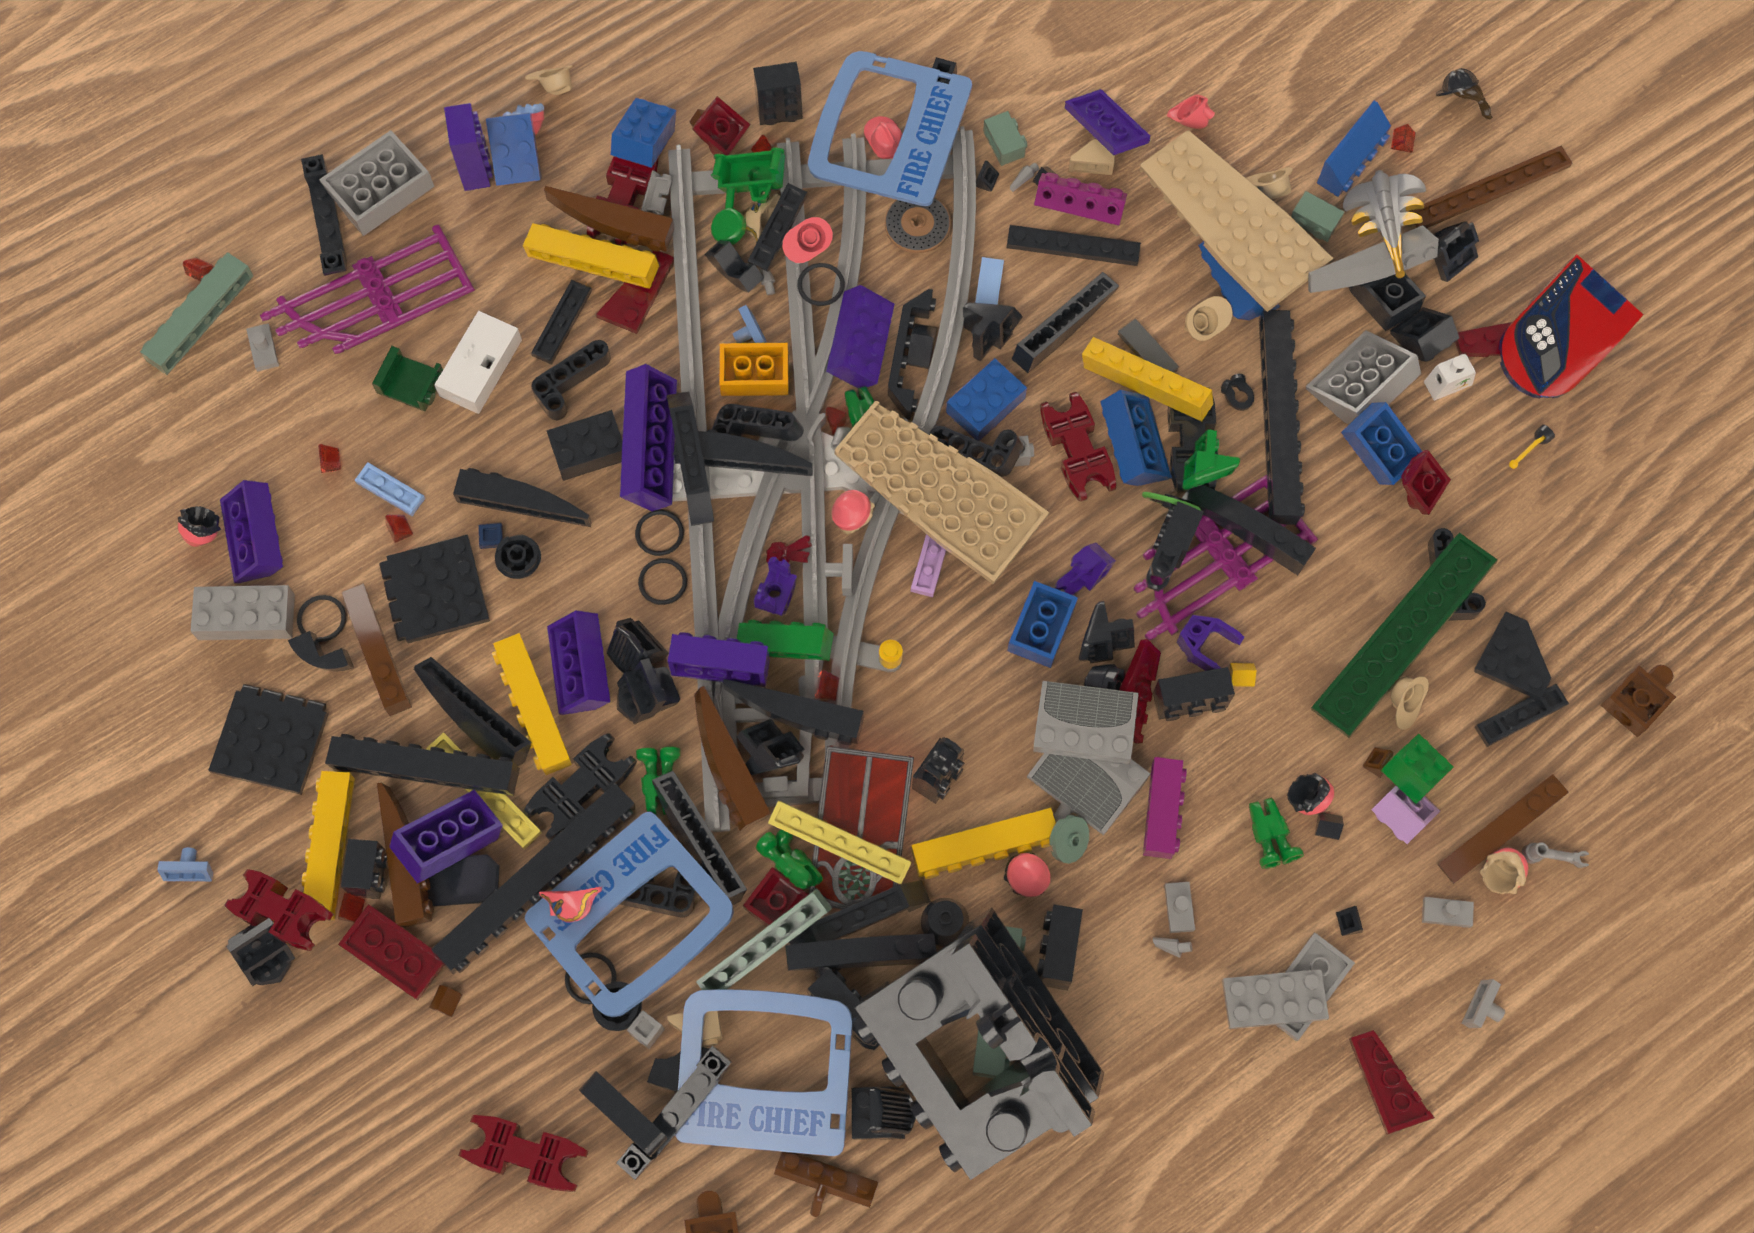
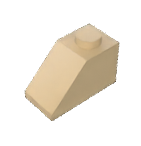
(1092, 159)
(711, 1028)

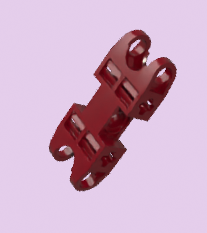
(627, 182)
(1083, 461)
(290, 917)
(542, 1159)

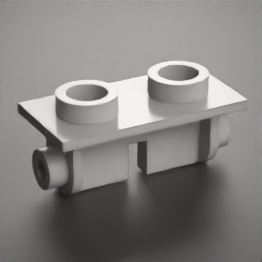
(657, 186)

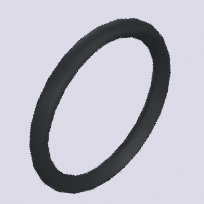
(821, 303)
(653, 513)
(322, 597)
(668, 601)
(583, 956)

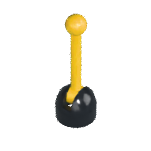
(1542, 436)

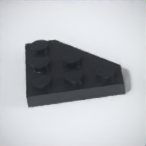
(1515, 658)

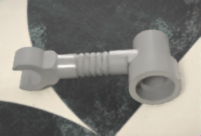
(1536, 852)

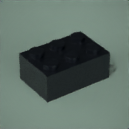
(778, 93)
(586, 445)
(1193, 694)
(1059, 946)

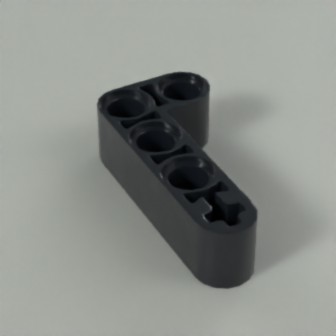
(574, 375)
(757, 421)
(991, 455)
(1434, 546)
(671, 897)
(623, 1113)

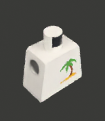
(1453, 374)

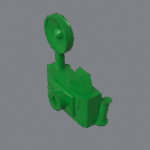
(744, 173)

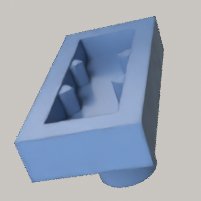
(751, 329)
(186, 868)

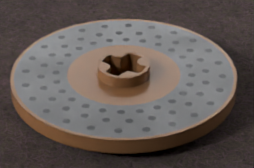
(921, 238)

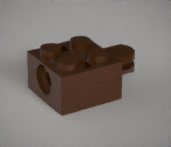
(1641, 696)
(711, 1216)

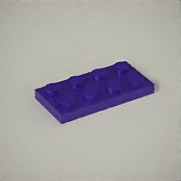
(1107, 122)

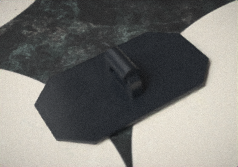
(465, 882)

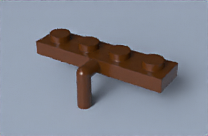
(826, 1180)

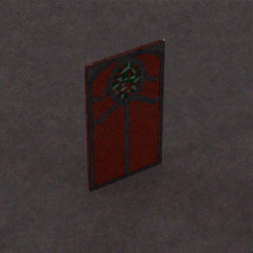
(869, 799)

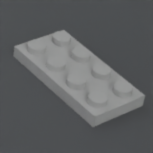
(1334, 966)
(1275, 999)

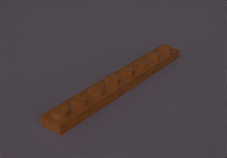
(1493, 187)

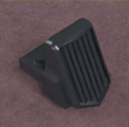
(1455, 249)
(989, 325)
(1105, 637)
(633, 643)
(645, 692)
(770, 747)
(260, 954)
(881, 1113)

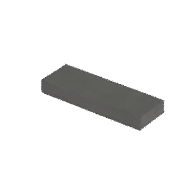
(1146, 346)

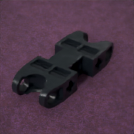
(1190, 432)
(580, 785)

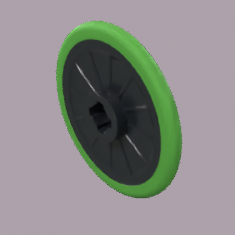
(1166, 500)

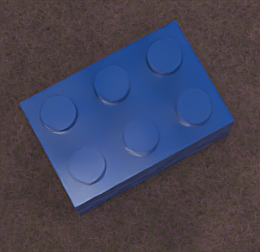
(643, 132)
(513, 149)
(986, 400)
(1381, 442)
(1042, 624)

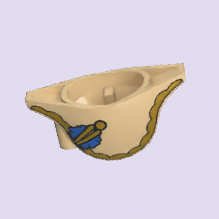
(758, 216)

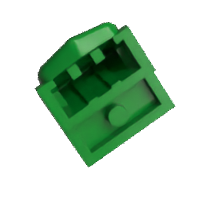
(1205, 464)

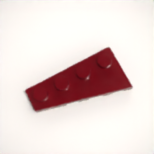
(632, 302)
(1481, 341)
(1139, 679)
(1390, 1091)

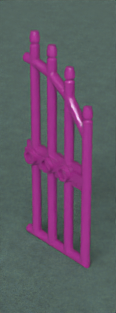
(379, 294)
(1225, 557)

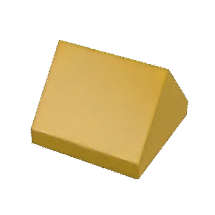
(1243, 674)

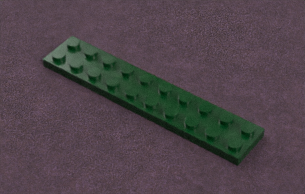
(1404, 635)

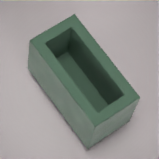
(1005, 138)
(1317, 216)

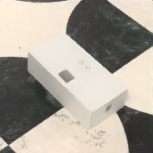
(478, 362)

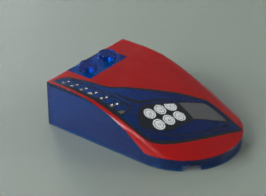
(1565, 331)

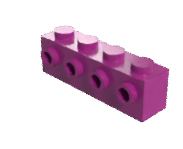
(1080, 198)
(1163, 808)

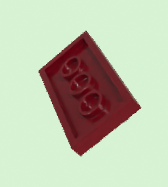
(392, 952)

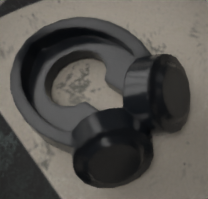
(1238, 381)

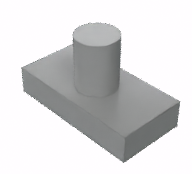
(262, 347)
(843, 569)
(1179, 907)
(1447, 912)
(1483, 1005)

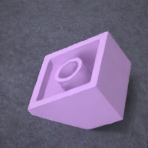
(1404, 815)

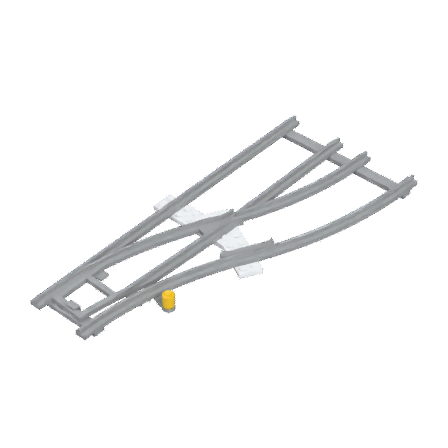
(829, 472)

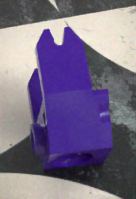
(1088, 569)
(780, 580)
(1197, 632)

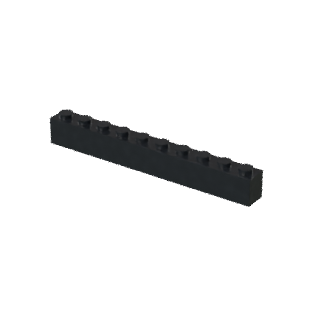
(1279, 414)
(537, 875)

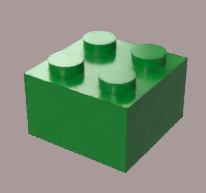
(1417, 768)

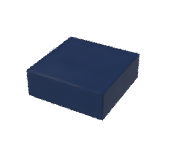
(490, 535)

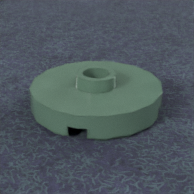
(1069, 839)

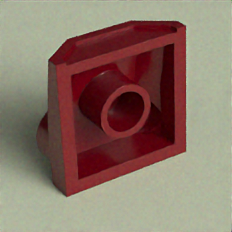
(720, 127)
(1424, 482)
(773, 898)

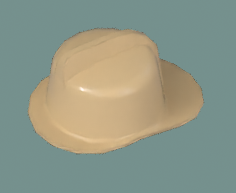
(553, 80)
(1274, 183)
(1208, 318)
(1407, 699)

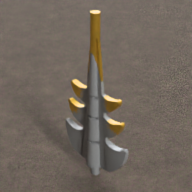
(1386, 206)

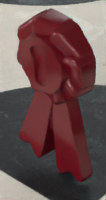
(790, 553)

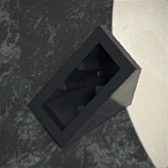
(921, 346)

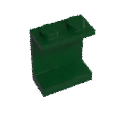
(407, 380)

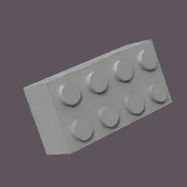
(242, 612)

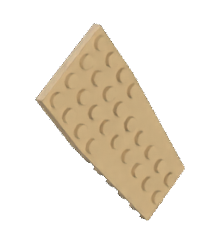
(1235, 220)
(941, 491)

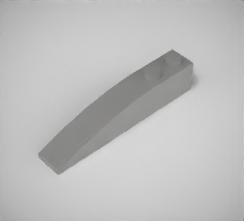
(1374, 262)

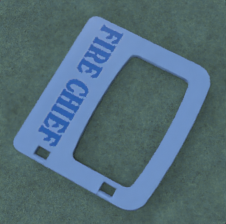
(925, 140)
(621, 869)
(768, 1117)

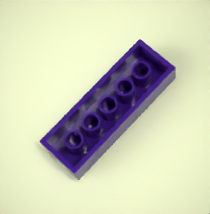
(647, 439)

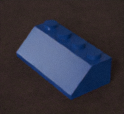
(1355, 150)
(1241, 302)
(1135, 438)

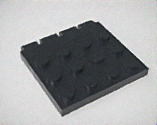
(434, 590)
(269, 739)

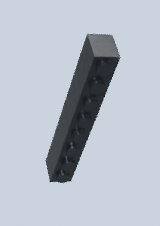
(423, 765)

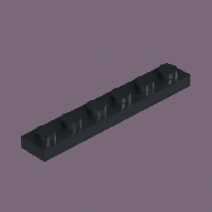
(1073, 245)

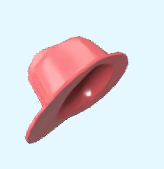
(883, 136)
(807, 240)

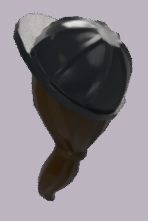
(1465, 85)

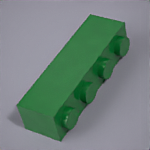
(789, 641)

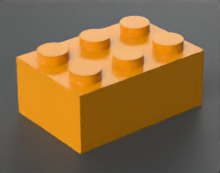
(754, 369)

